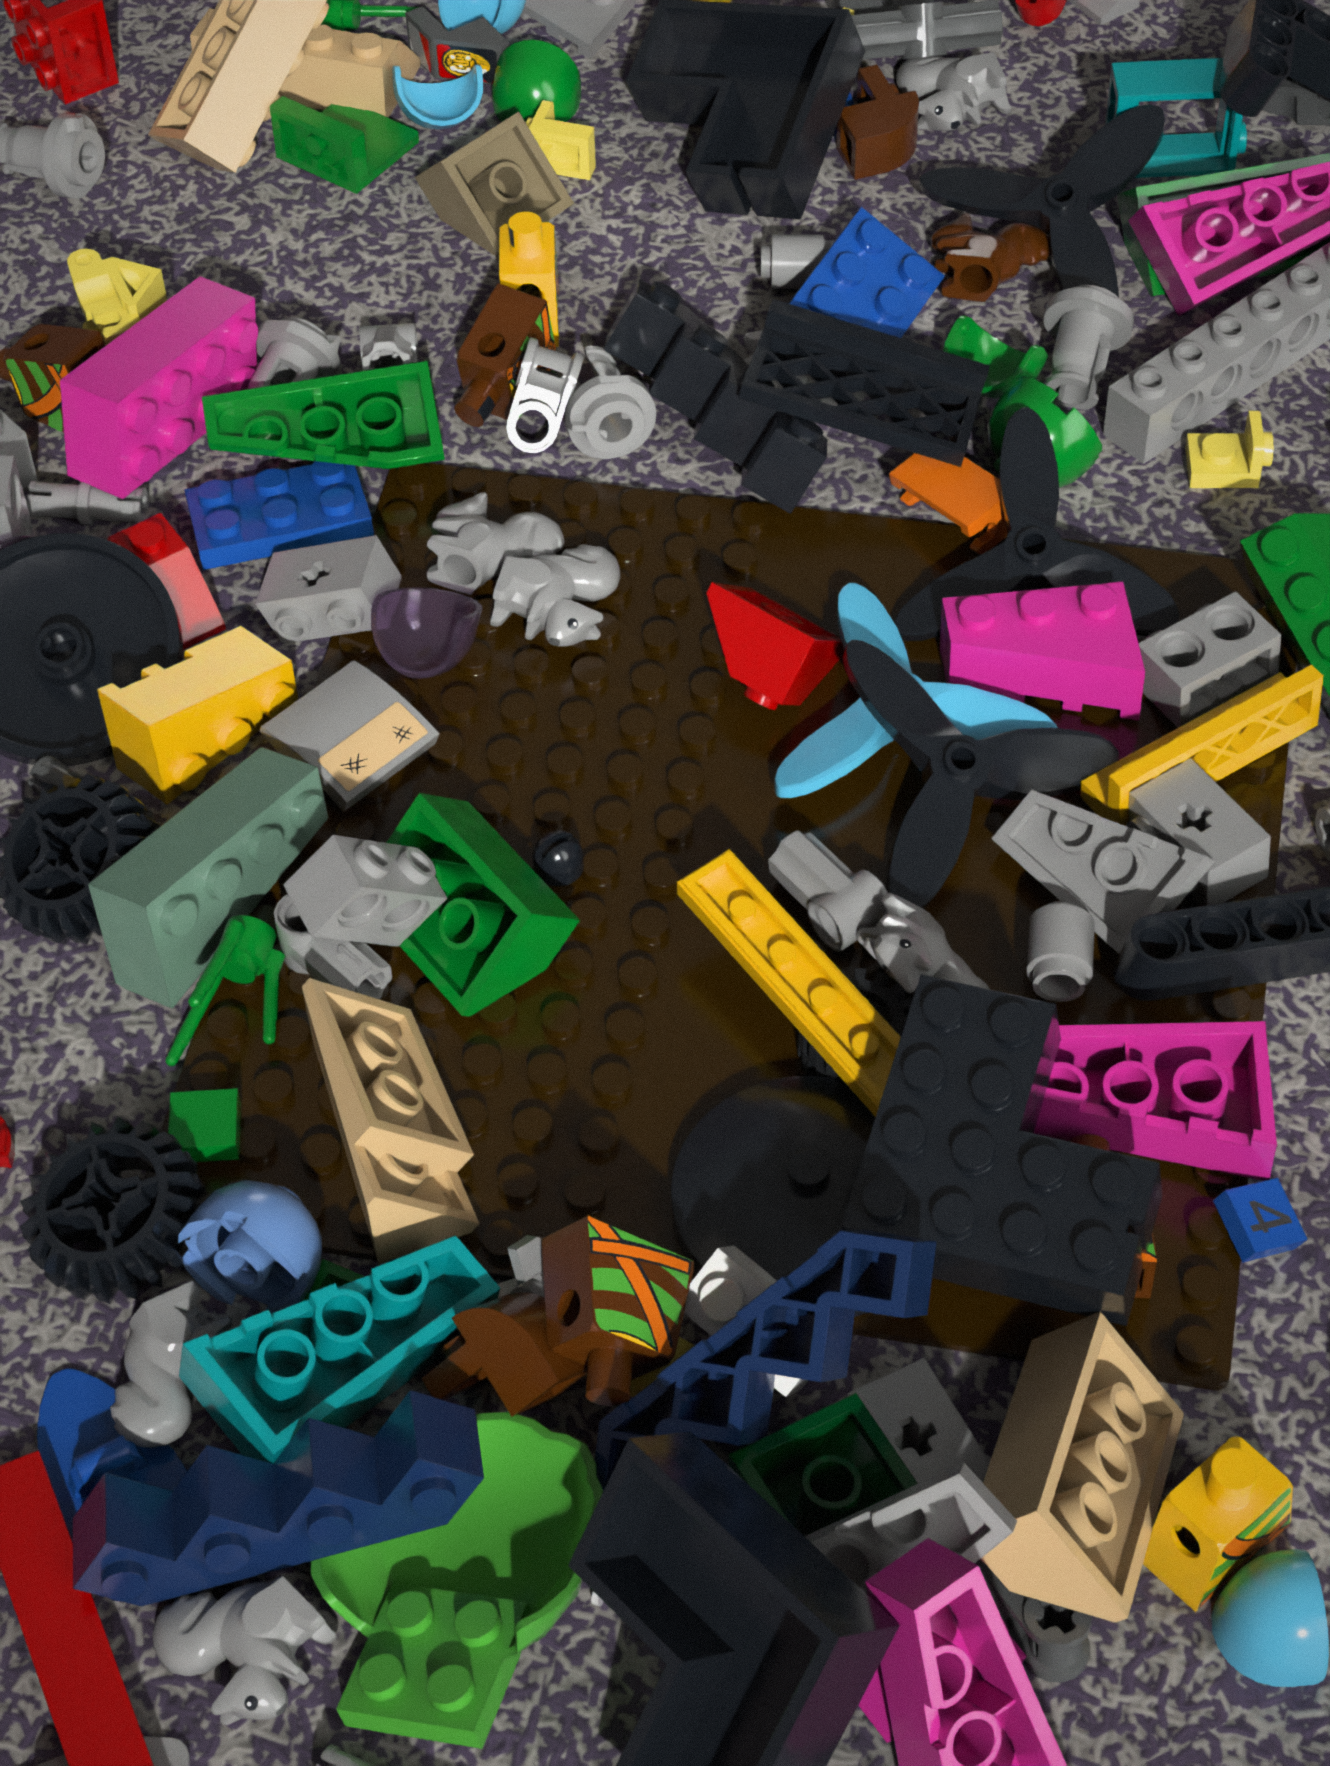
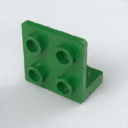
(340, 142)

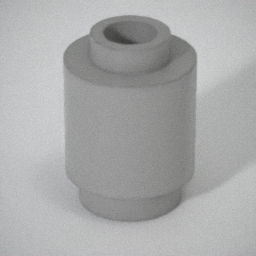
(792, 258)
(1060, 951)

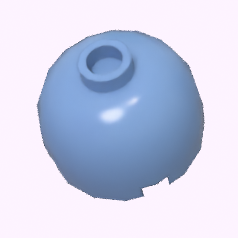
(253, 1244)

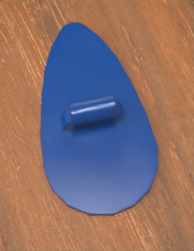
(82, 1443)

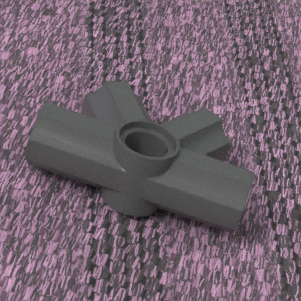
(929, 29)

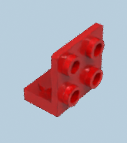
(64, 45)

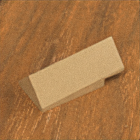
(391, 1120)

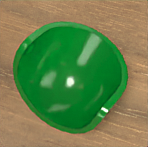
(534, 73)
(1006, 363)

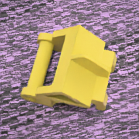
(114, 291)

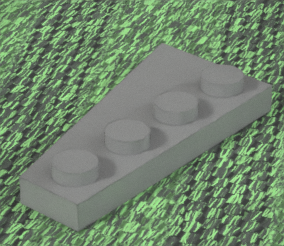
(946, 1508)

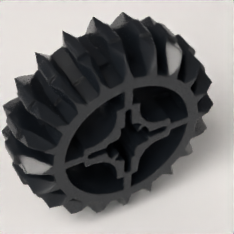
(61, 848)
(84, 1193)

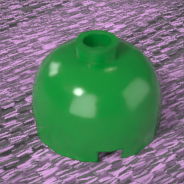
(1072, 436)

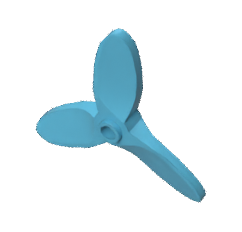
(857, 735)

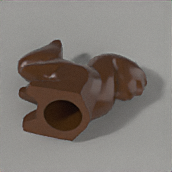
(984, 260)

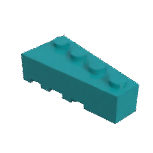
(335, 1350)

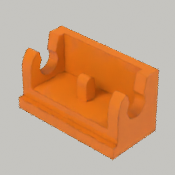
(961, 494)

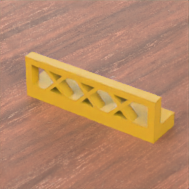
(1215, 741)

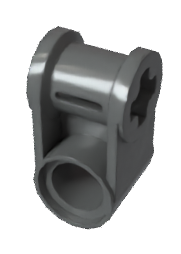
(1047, 1633)

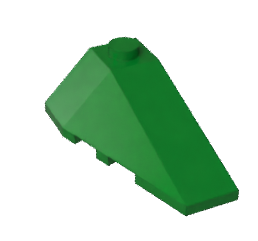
(349, 419)

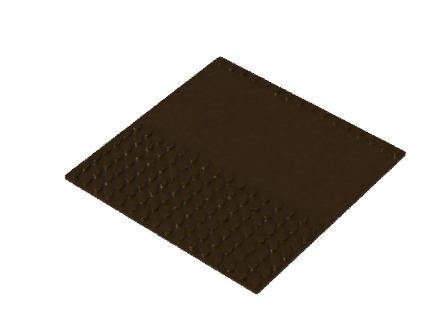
(656, 768)

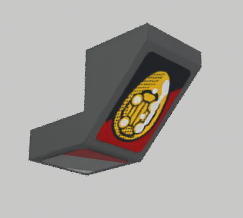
(456, 51)

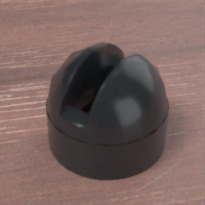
(558, 858)

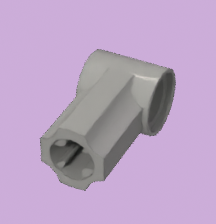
(388, 345)
(831, 893)
(329, 960)

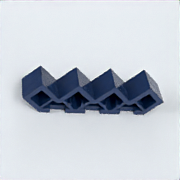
(790, 1330)
(255, 1517)

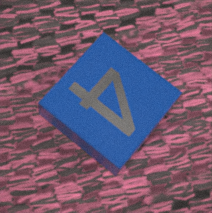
(1260, 1220)

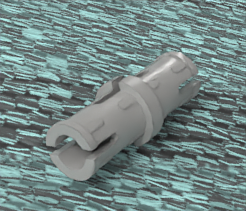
(85, 503)

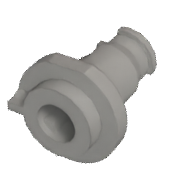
(64, 154)
(1086, 327)
(294, 352)
(609, 412)

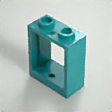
(1180, 80)

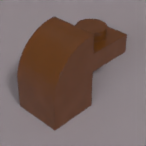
(880, 128)
(510, 1348)

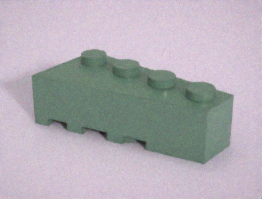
(209, 862)

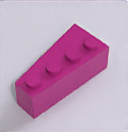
(1233, 233)
(1167, 1093)
(953, 1669)

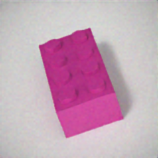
(144, 391)

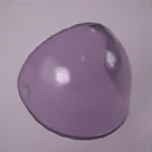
(424, 629)

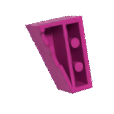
(1047, 645)

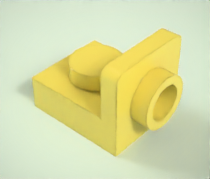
(565, 144)
(1229, 458)

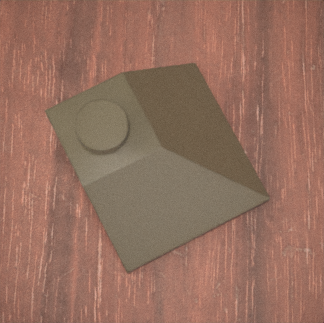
(493, 180)

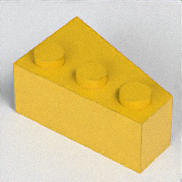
(195, 712)

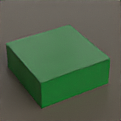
(207, 1123)

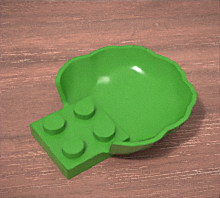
(465, 1597)

